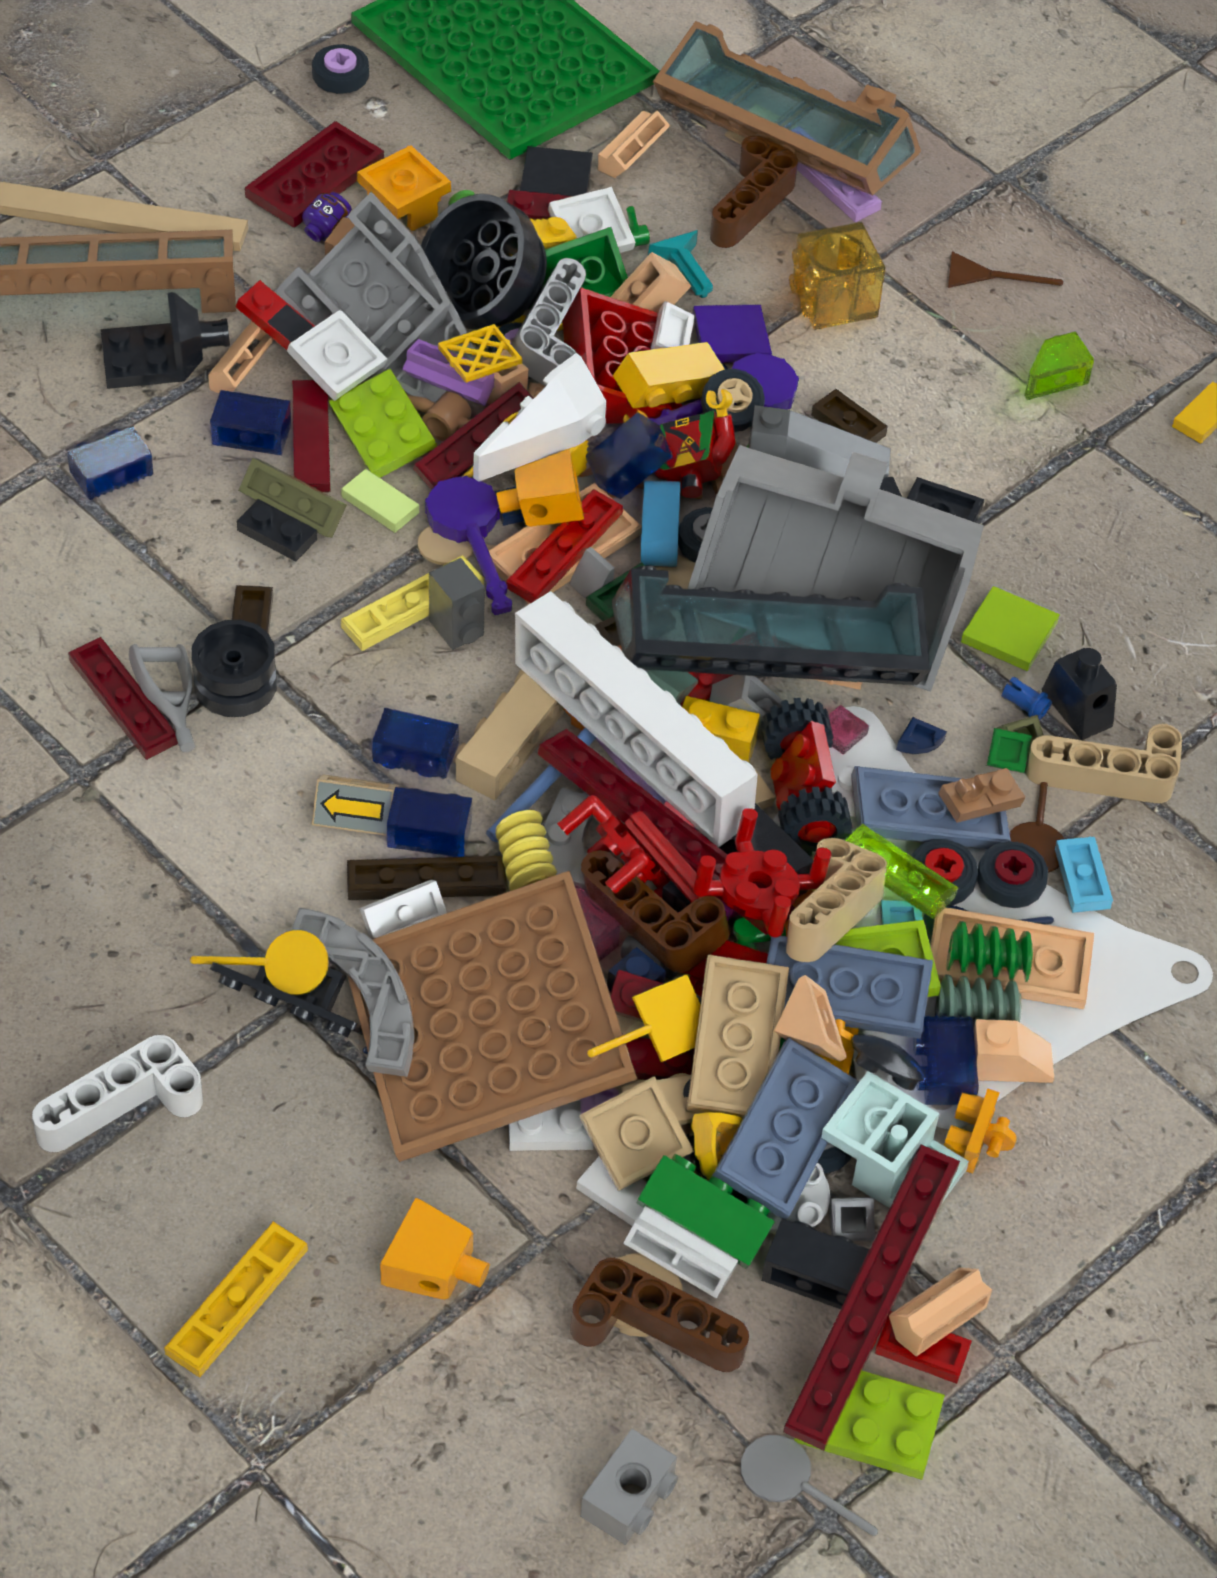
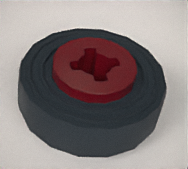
(997, 876)

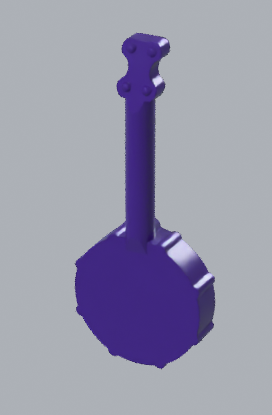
(772, 373)
(464, 512)

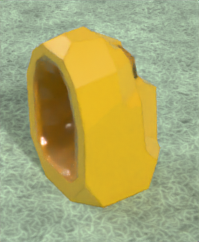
(712, 1137)

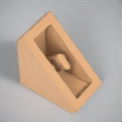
(811, 1020)

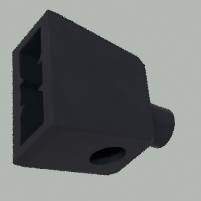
(1082, 692)

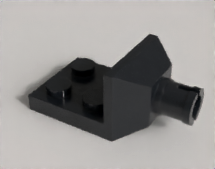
(160, 351)

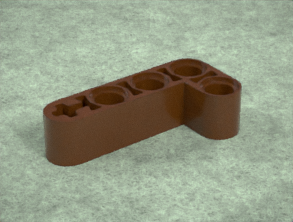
(768, 179)
(645, 906)
(661, 1322)

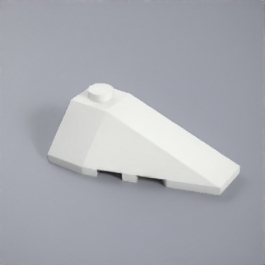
(554, 421)

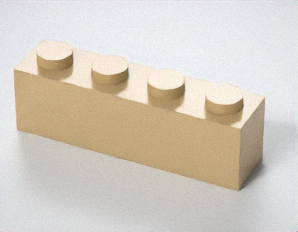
(506, 737)

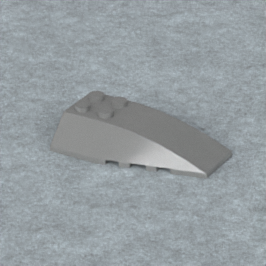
(383, 288)

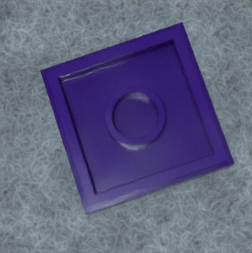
(732, 330)

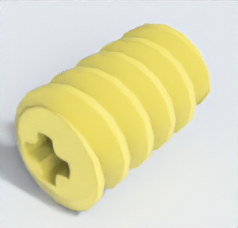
(524, 849)

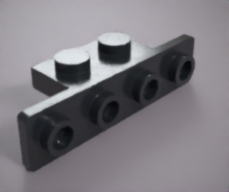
(306, 1006)

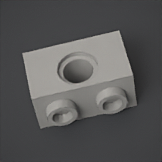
(637, 1463)

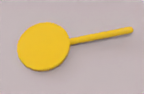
(292, 963)

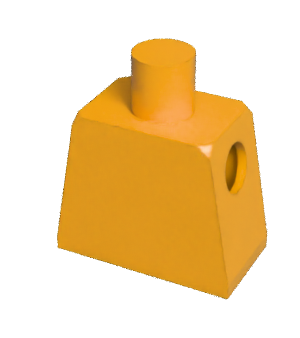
(545, 491)
(431, 1254)

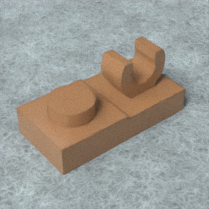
(981, 795)

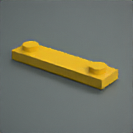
(236, 1299)

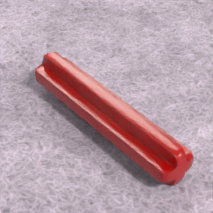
(662, 853)

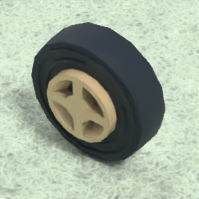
(745, 393)

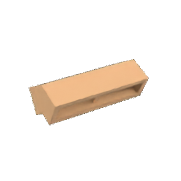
(631, 143)
(238, 353)
(940, 1309)

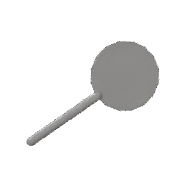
(780, 1470)

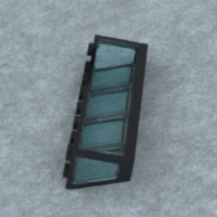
(772, 632)

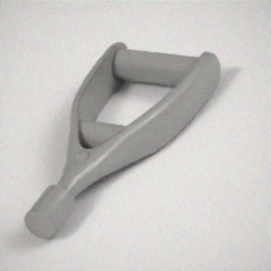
(171, 703)

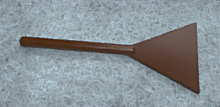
(966, 271)

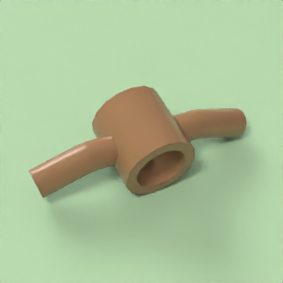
(445, 415)

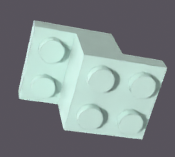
(884, 1133)

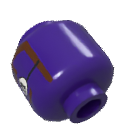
(324, 215)

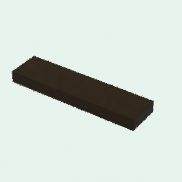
(454, 876)

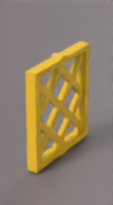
(474, 337)

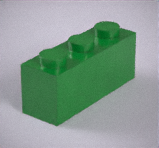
(707, 1209)

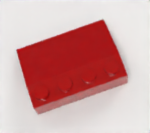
(603, 335)

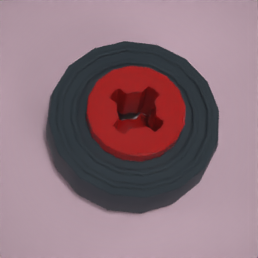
(953, 858)

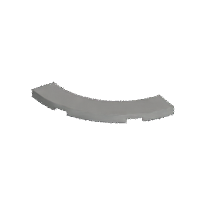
(379, 983)

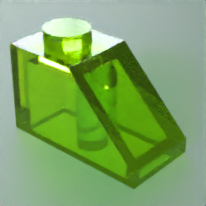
(1059, 366)

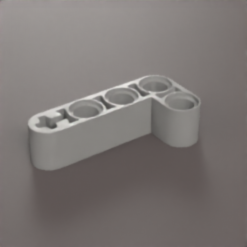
(535, 337)

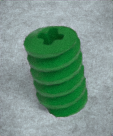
(990, 950)

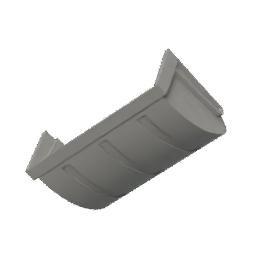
(835, 537)

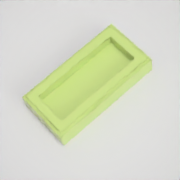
(380, 500)

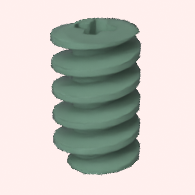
(978, 1000)

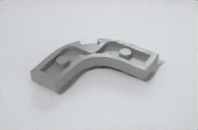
(567, 850)

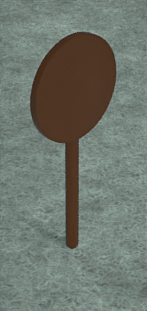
(1038, 834)

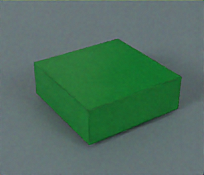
(1009, 750)

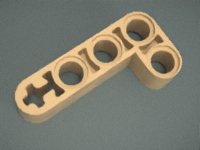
(1109, 769)
(848, 893)

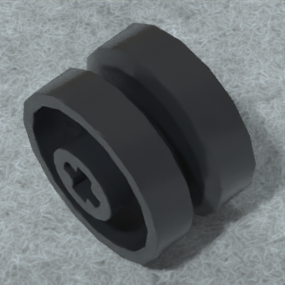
(234, 668)

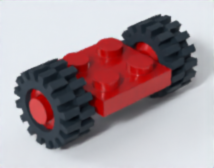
(804, 773)

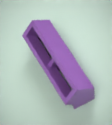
(430, 365)

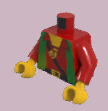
(698, 446)

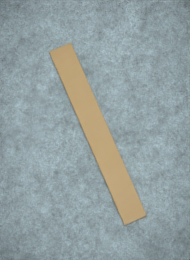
(110, 213)

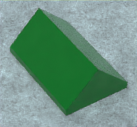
(599, 258)

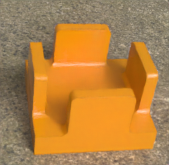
(406, 186)

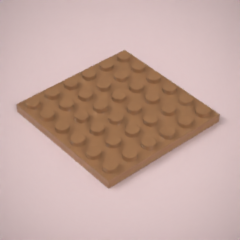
(500, 1017)

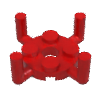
(618, 840)
(766, 867)

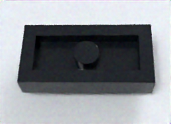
(277, 530)

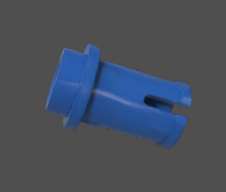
(1027, 698)

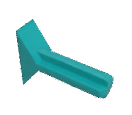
(678, 252)

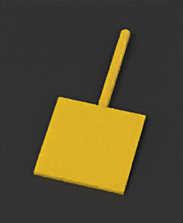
(669, 1019)

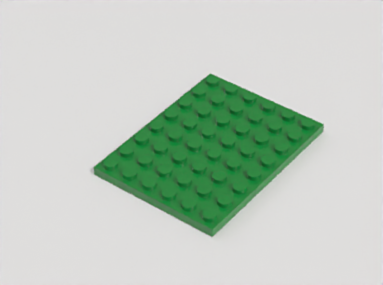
(509, 64)

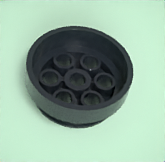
(486, 259)

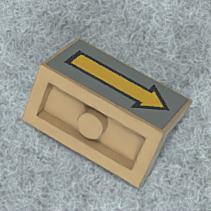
(352, 804)

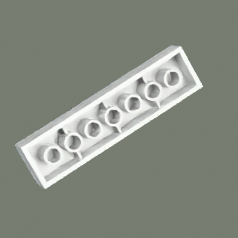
(634, 717)

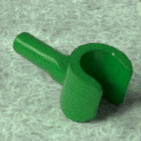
(639, 232)

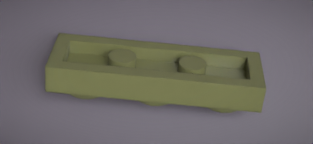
(292, 497)

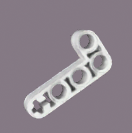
(64, 1119)

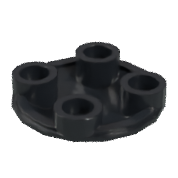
(889, 1057)

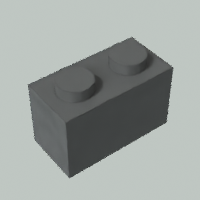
(456, 603)

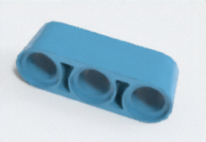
(660, 523)

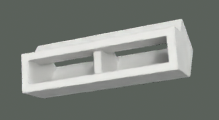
(681, 1252)

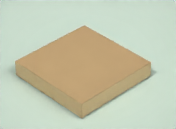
(635, 1133)

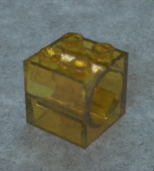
(837, 275)

